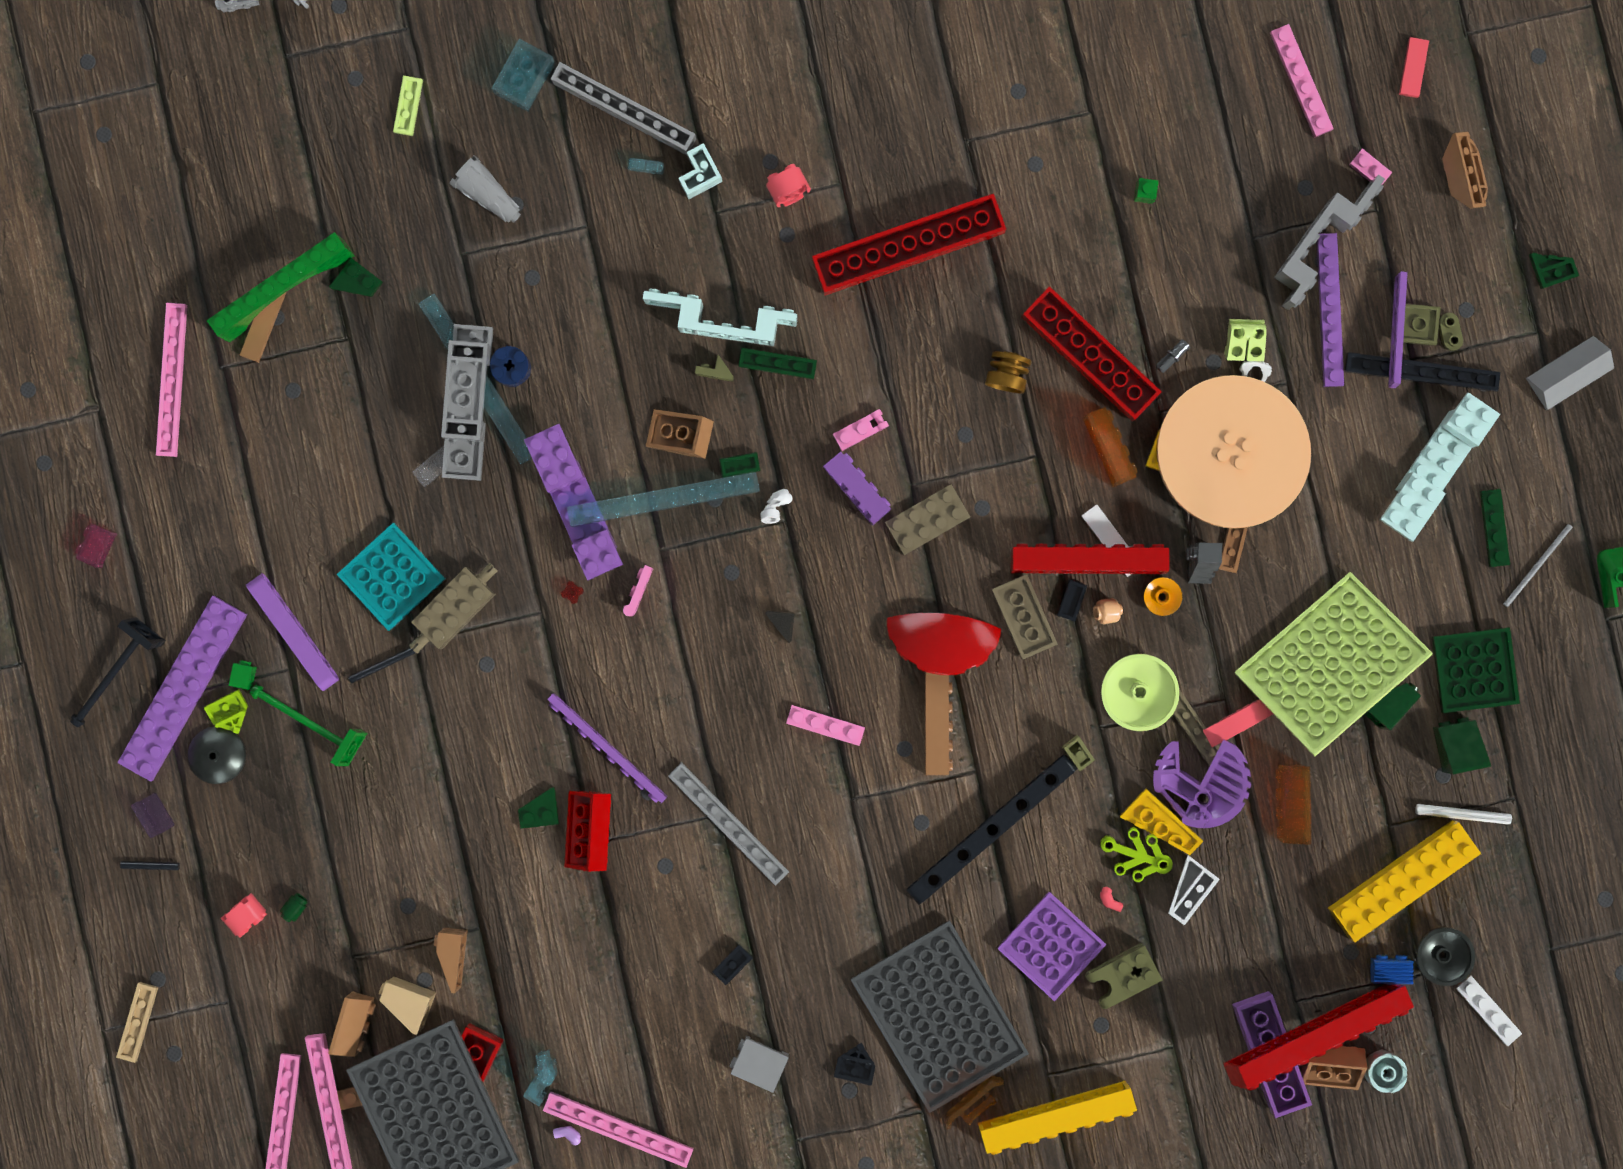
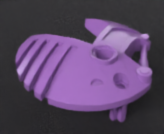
(1223, 784)

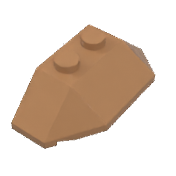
(1465, 171)

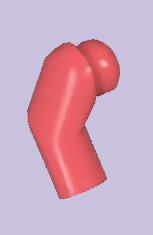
(1108, 901)

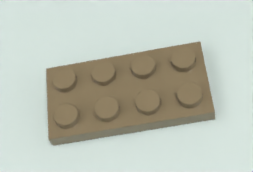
(927, 519)
(1024, 617)

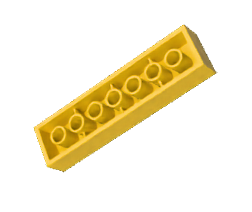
(1404, 880)
(1057, 1117)

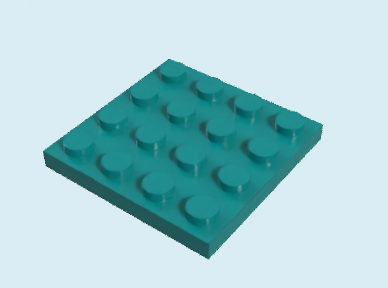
(391, 576)

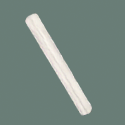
(1465, 814)

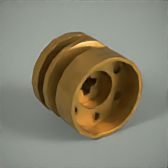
(1008, 370)

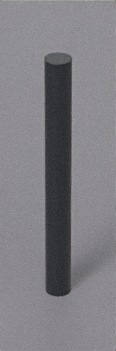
(381, 665)

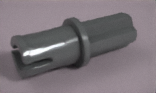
(1172, 356)

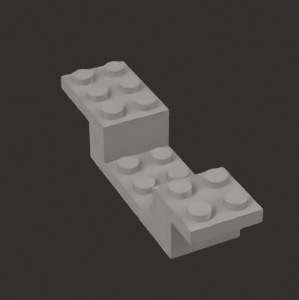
(1341, 215)
(464, 401)

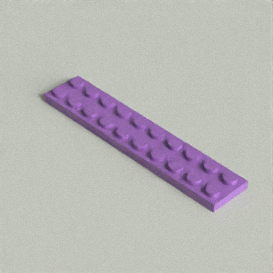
(182, 688)

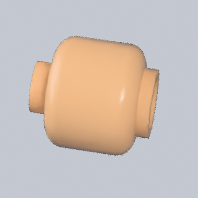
(1107, 611)

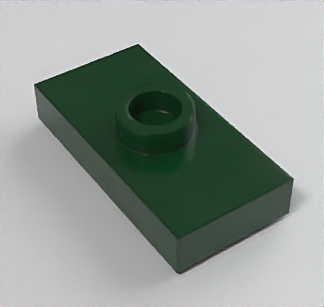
(739, 465)

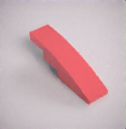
(1237, 722)

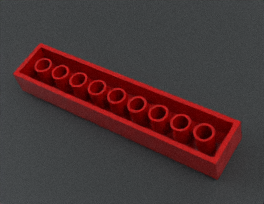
(909, 244)
(1318, 1036)

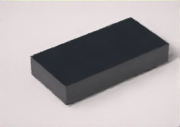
(1072, 600)

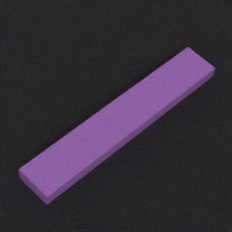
(1397, 333)

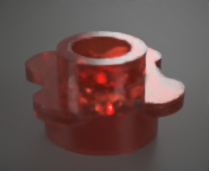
(567, 592)

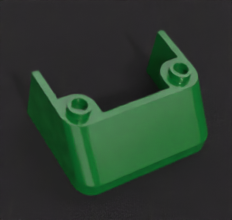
(1611, 574)

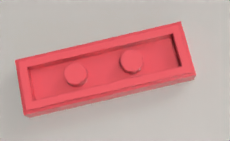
(1414, 67)

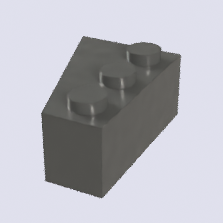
(1203, 560)

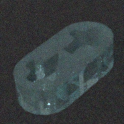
(645, 166)

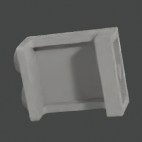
(758, 1064)

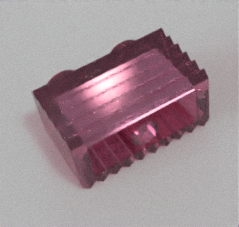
(95, 545)

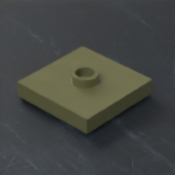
(1421, 324)

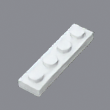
(1488, 1010)

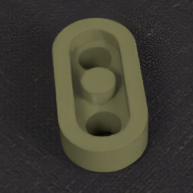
(1450, 331)

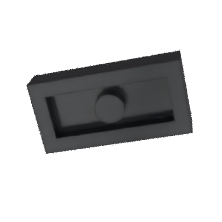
(732, 964)

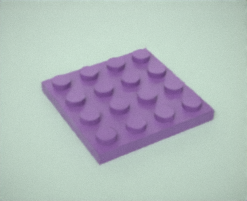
(1051, 946)

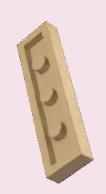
(137, 1022)

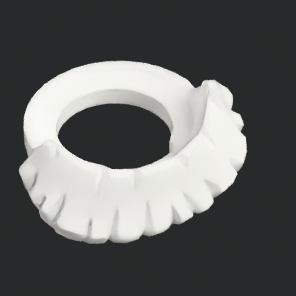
(1265, 368)

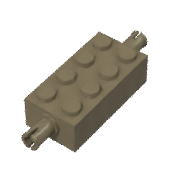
(453, 608)

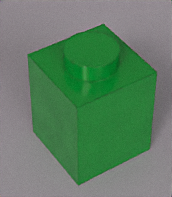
(1146, 190)
(242, 675)

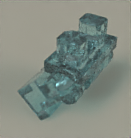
(546, 1073)

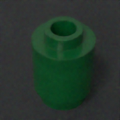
(293, 907)

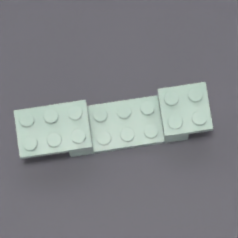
(691, 314)
(1436, 464)

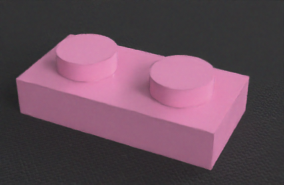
(1369, 166)

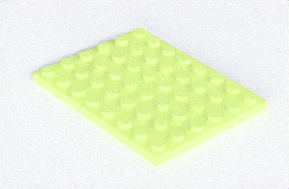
(1333, 663)

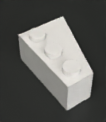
(1191, 890)

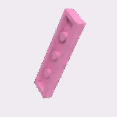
(825, 725)

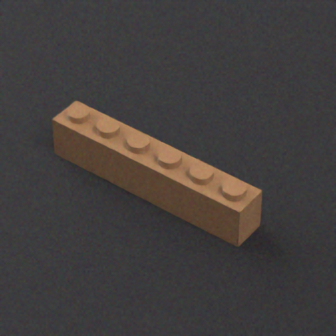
(937, 724)

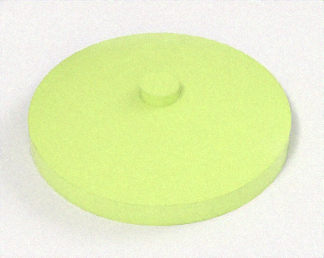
(1140, 692)

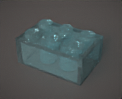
(523, 75)

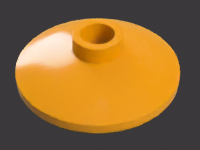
(1172, 594)

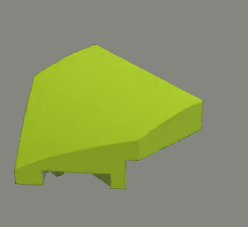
(228, 711)

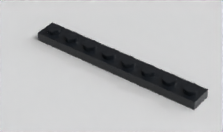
(1424, 372)

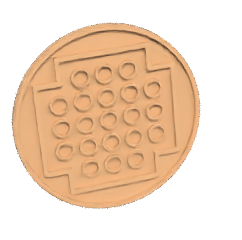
(1233, 451)

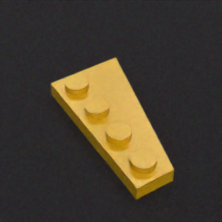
(1153, 816)

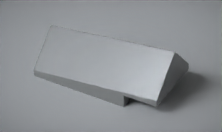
(1571, 372)

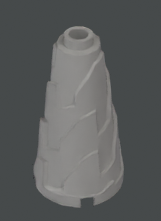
(480, 186)

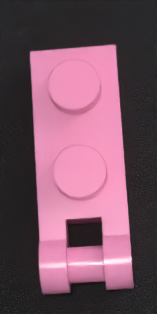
(860, 430)
(638, 591)

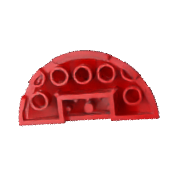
(942, 641)

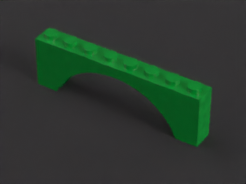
(236, 317)

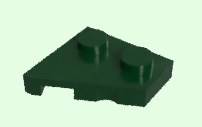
(1553, 269)
(356, 280)
(540, 811)

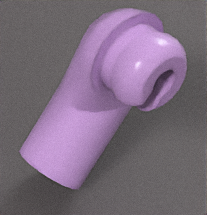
(568, 1132)

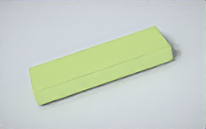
(408, 105)

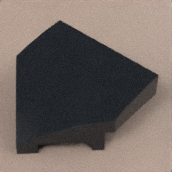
(855, 1066)

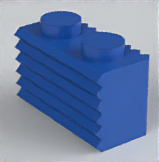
(1390, 970)

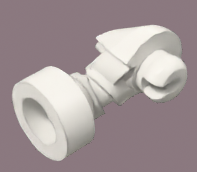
(770, 513)

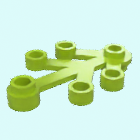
(1139, 856)

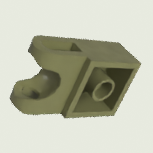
(1119, 976)

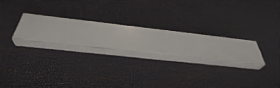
(728, 823)

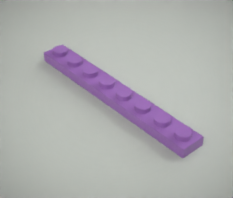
(1330, 310)
(613, 754)

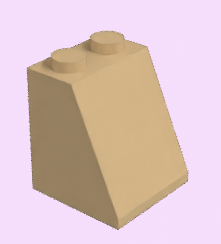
(407, 1002)

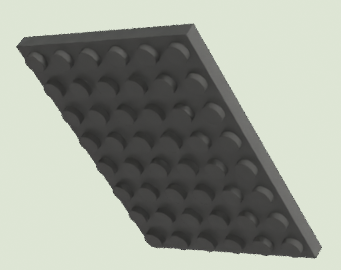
(939, 1016)
(432, 1105)

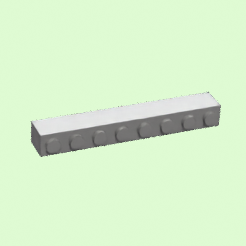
(623, 108)

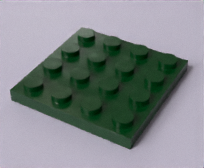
(1475, 670)

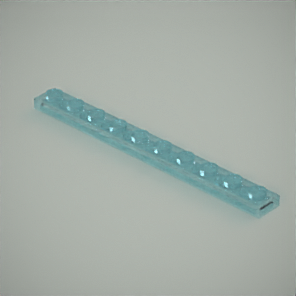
(492, 401)
(663, 499)

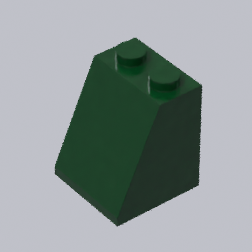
(1393, 706)
(1460, 746)

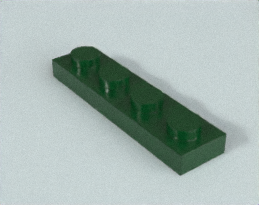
(777, 363)
(1494, 528)

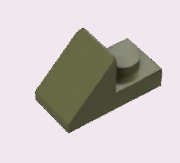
(720, 372)
(1078, 753)

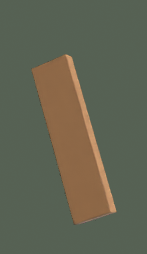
(260, 330)

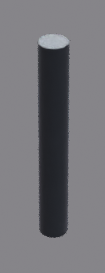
(149, 865)

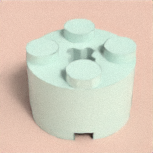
(1395, 1068)

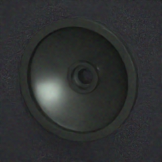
(229, 755)
(1455, 964)

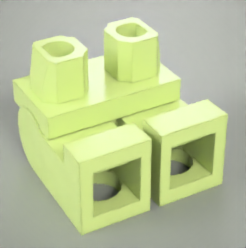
(1246, 340)

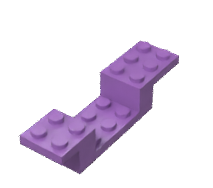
(569, 487)

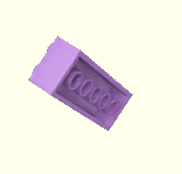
(1260, 1023)

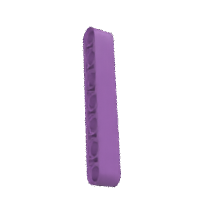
(292, 632)

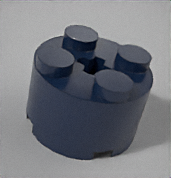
(516, 375)

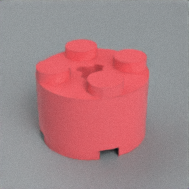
(787, 185)
(243, 915)

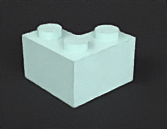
(704, 174)

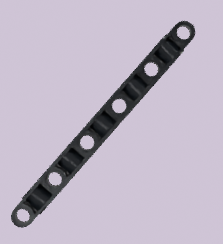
(1003, 819)

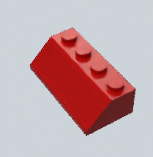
(587, 830)

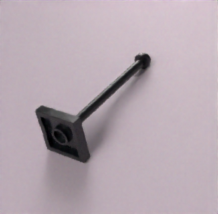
(141, 635)

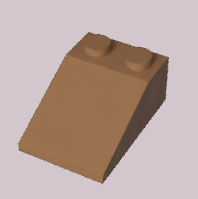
(679, 433)
(451, 954)

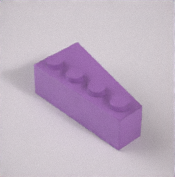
(858, 490)

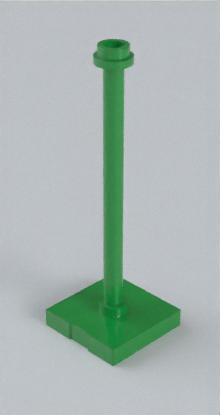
(347, 747)

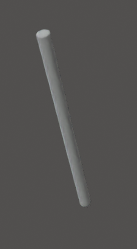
(1536, 567)

